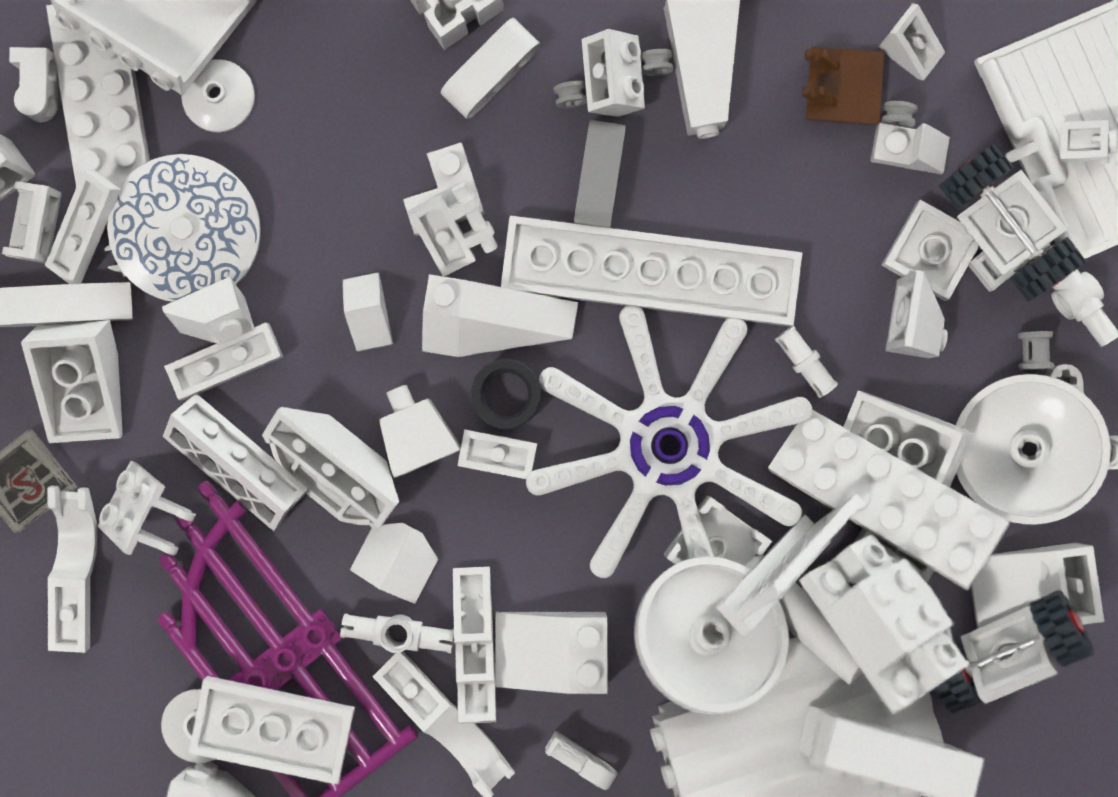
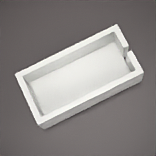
(887, 756)

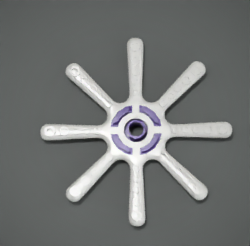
(668, 416)

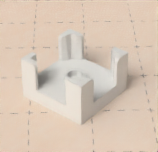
(726, 533)

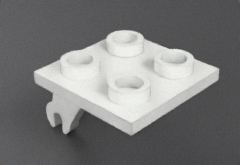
(129, 507)

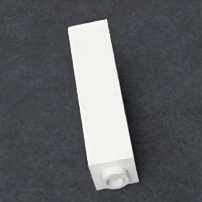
(703, 57)

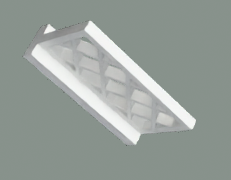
(782, 567)

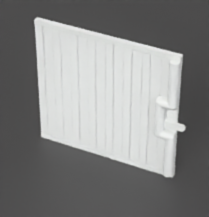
(1055, 79)

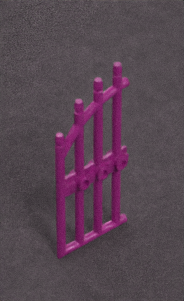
(286, 655)

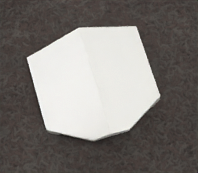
(396, 560)

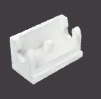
(33, 222)

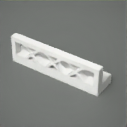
(235, 459)

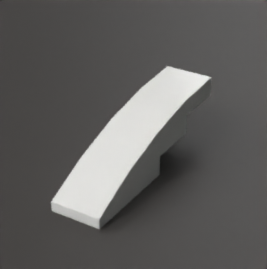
(65, 304)
(474, 645)

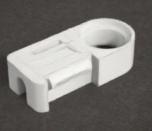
(581, 761)

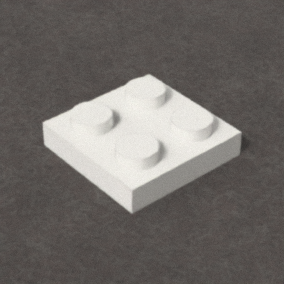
(934, 245)

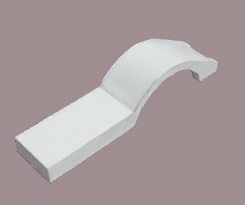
(71, 570)
(439, 719)

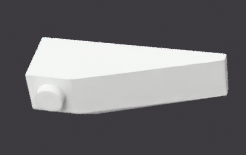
(482, 318)

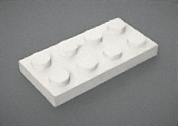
(271, 730)

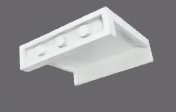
(158, 36)

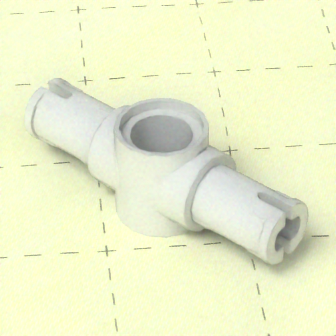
(1080, 298)
(378, 632)

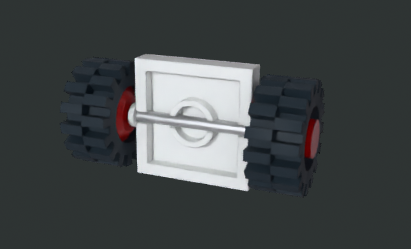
(1012, 223)
(1016, 652)

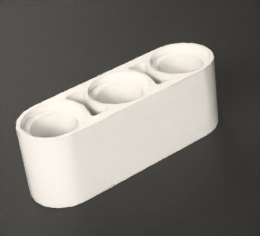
(490, 68)

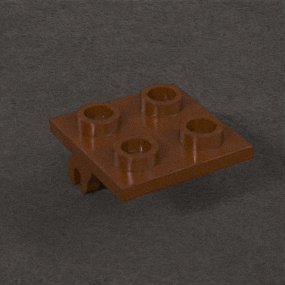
(844, 85)

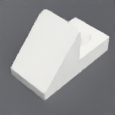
(910, 148)

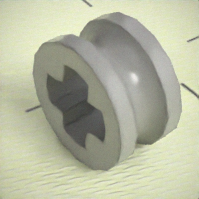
(656, 62)
(570, 94)
(899, 113)

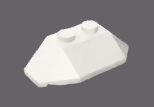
(333, 465)

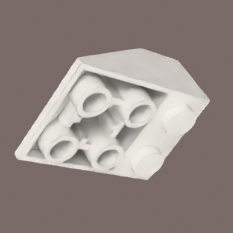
(1022, 576)

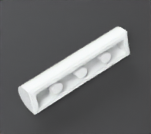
(814, 631)

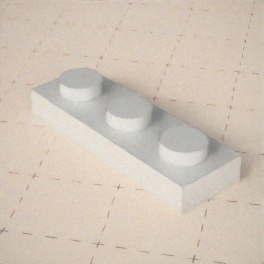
(82, 227)
(223, 362)

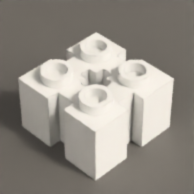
(449, 17)

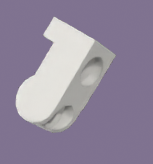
(38, 82)

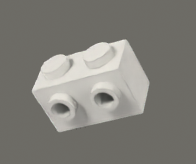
(613, 73)

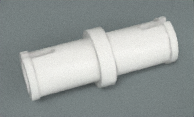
(806, 361)

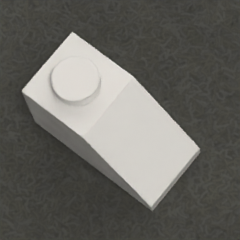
(212, 313)

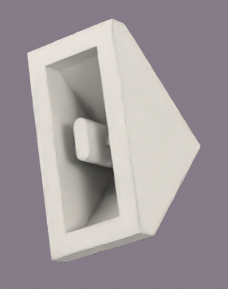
(913, 43)
(366, 312)

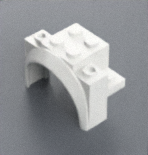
(885, 620)

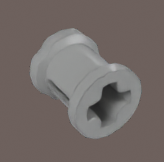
(1036, 350)

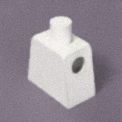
(414, 433)

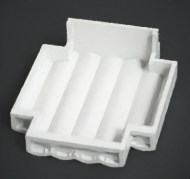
(757, 746)

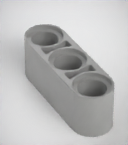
(599, 174)

